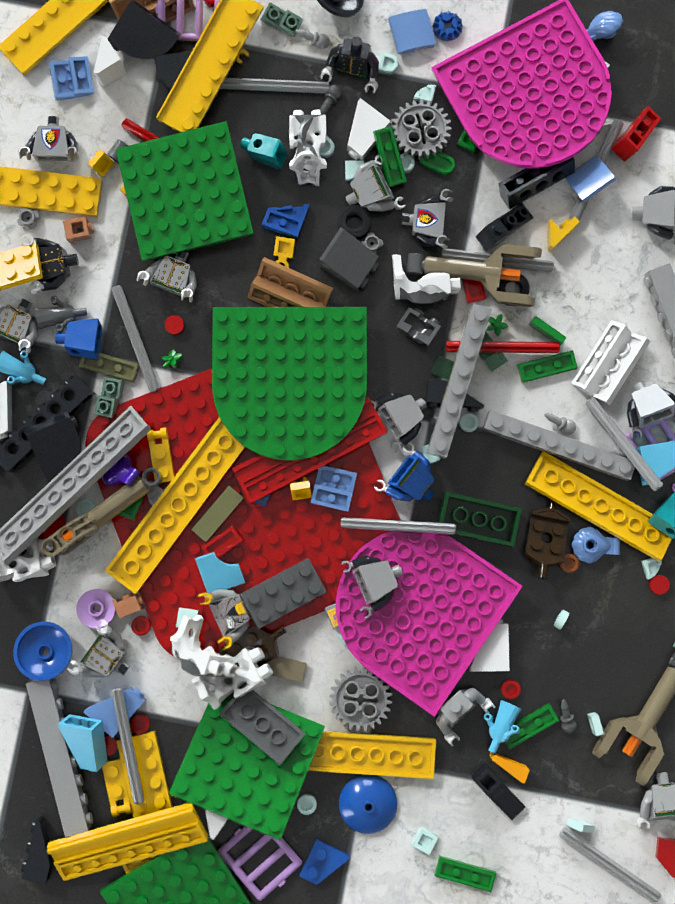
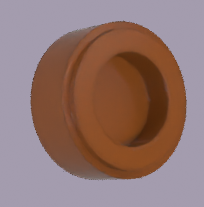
(571, 563)

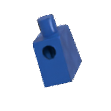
(82, 338)

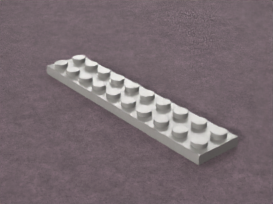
(71, 483)

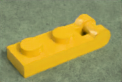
(161, 454)
(116, 787)

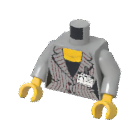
(229, 614)

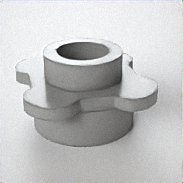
(24, 213)
(372, 238)

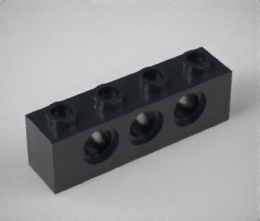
(532, 181)

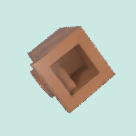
(73, 225)
(128, 604)

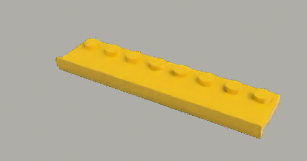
(46, 31)
(209, 64)
(127, 841)

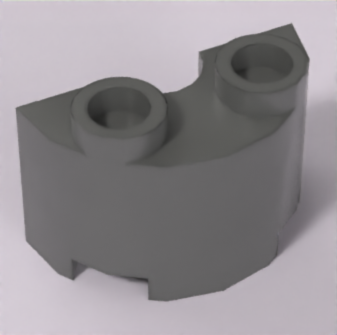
(418, 327)

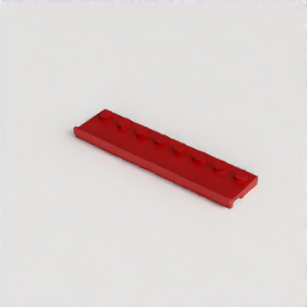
(263, 475)

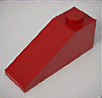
(636, 134)

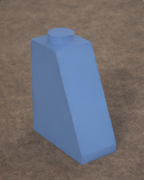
(105, 709)

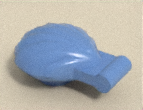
(605, 25)
(591, 545)

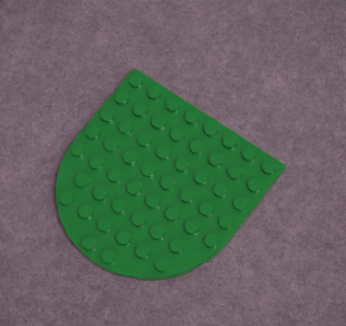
(289, 376)

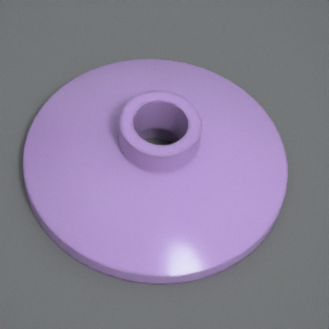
(86, 611)

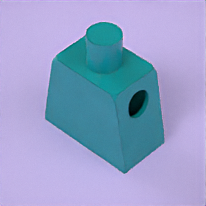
(265, 150)
(664, 517)

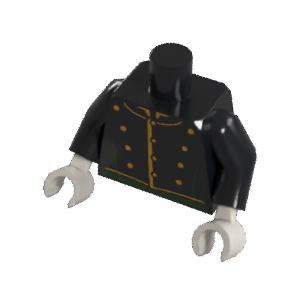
(353, 59)
(54, 264)

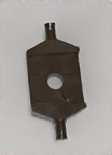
(549, 522)
(256, 638)

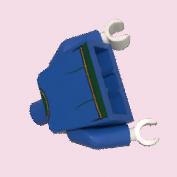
(411, 479)

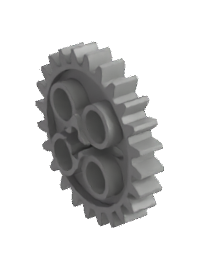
(438, 126)
(358, 716)

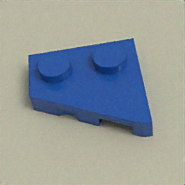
(286, 220)
(322, 861)

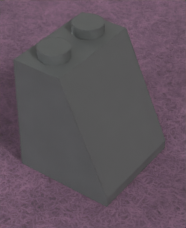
(349, 260)

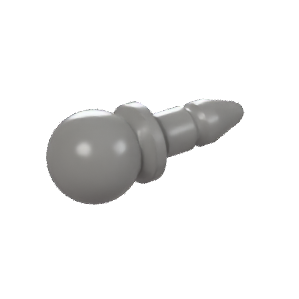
(320, 40)
(566, 425)

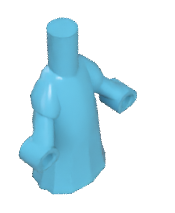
(22, 372)
(503, 726)

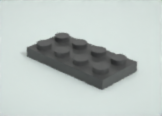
(282, 593)
(263, 725)

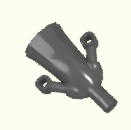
(57, 316)

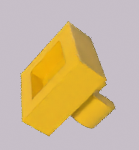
(101, 163)
(300, 490)

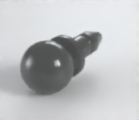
(334, 93)
(568, 723)

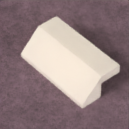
(610, 362)

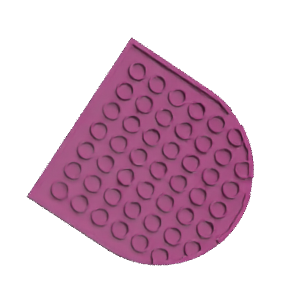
(530, 89)
(433, 621)

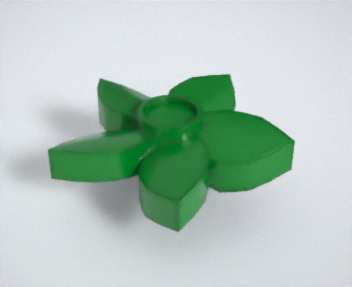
(496, 325)
(172, 359)

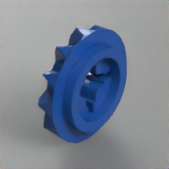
(450, 33)

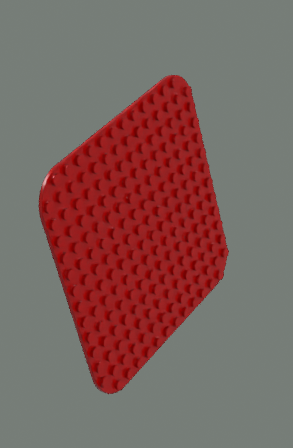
(272, 534)

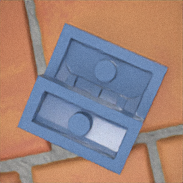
(412, 31)
(71, 78)
(590, 178)
(334, 488)

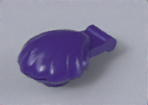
(121, 473)

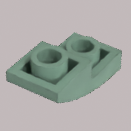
(281, 20)
(110, 397)

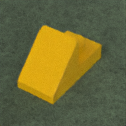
(556, 235)

